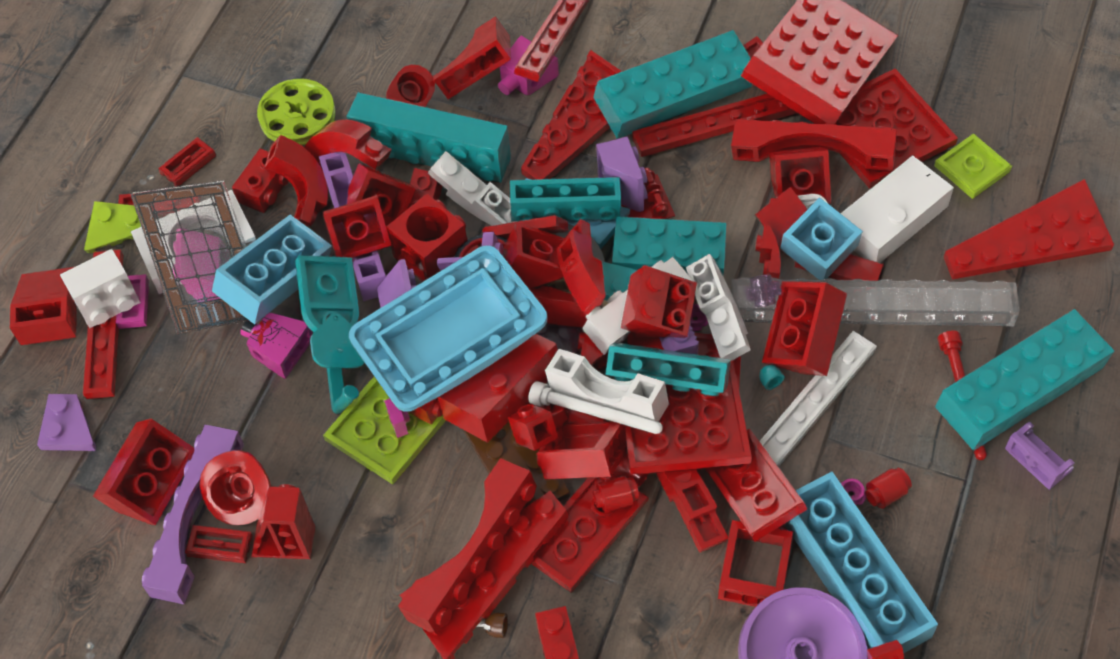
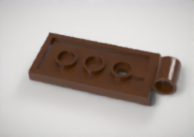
(509, 450)

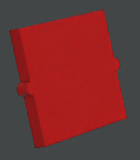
(781, 213)

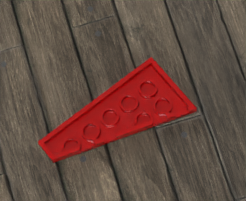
(1046, 232)
(533, 528)

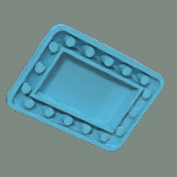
(448, 328)

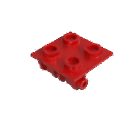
(657, 203)

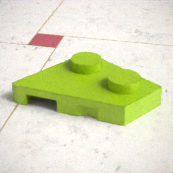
(110, 225)

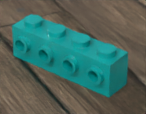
(565, 198)
(672, 367)

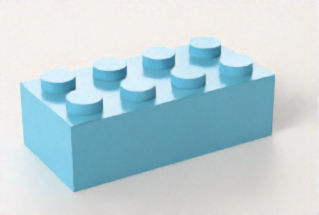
(266, 269)

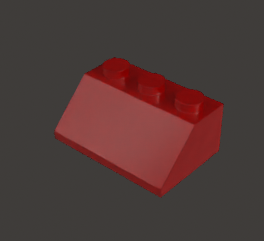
(805, 327)
(145, 472)

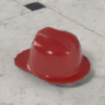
(412, 86)

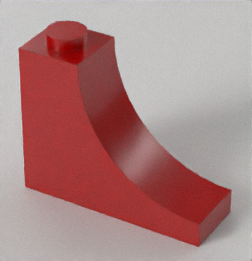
(484, 54)

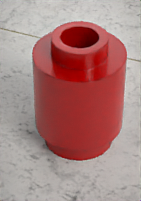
(888, 487)
(616, 493)

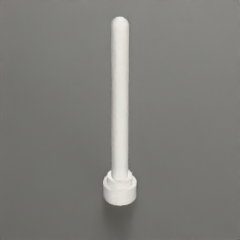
(542, 395)

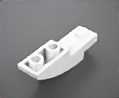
(470, 192)
(720, 308)

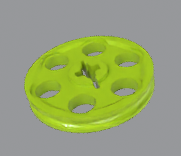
(297, 103)

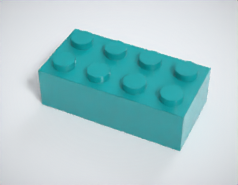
(651, 240)

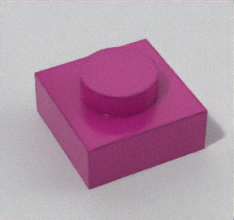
(398, 418)

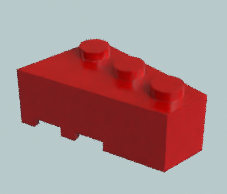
(284, 525)

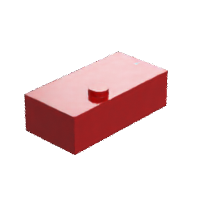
(496, 392)

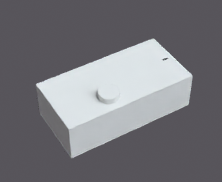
(897, 208)

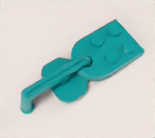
(330, 292)

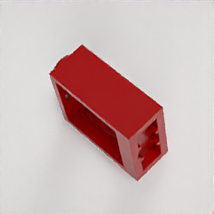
(583, 451)
(750, 592)

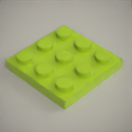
(370, 439)

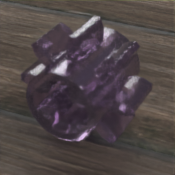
(762, 290)

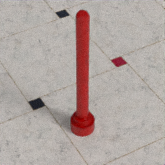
(951, 344)

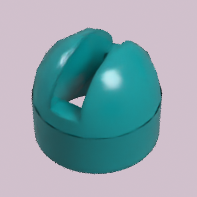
(771, 377)

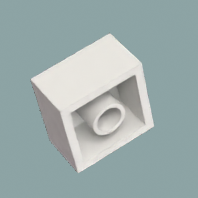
(100, 288)

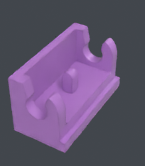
(1038, 457)

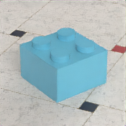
(821, 239)

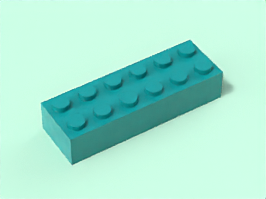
(673, 84)
(425, 134)
(1023, 379)

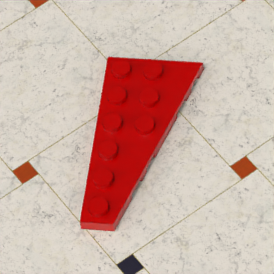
(574, 122)

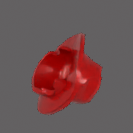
(234, 487)

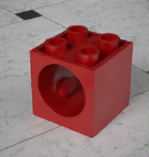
(422, 221)

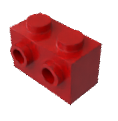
(257, 185)

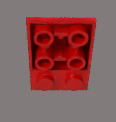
(43, 308)

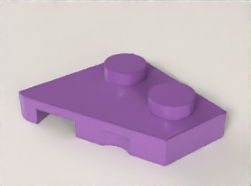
(65, 425)

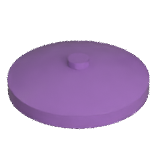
(801, 626)

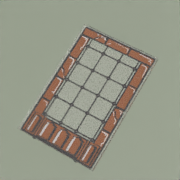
(189, 237)

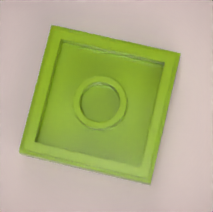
(973, 166)

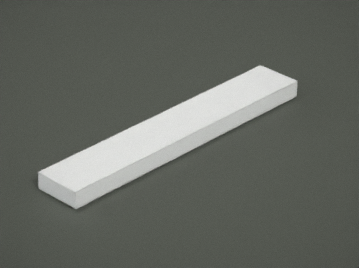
(817, 397)

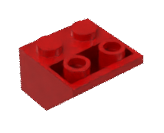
(658, 304)

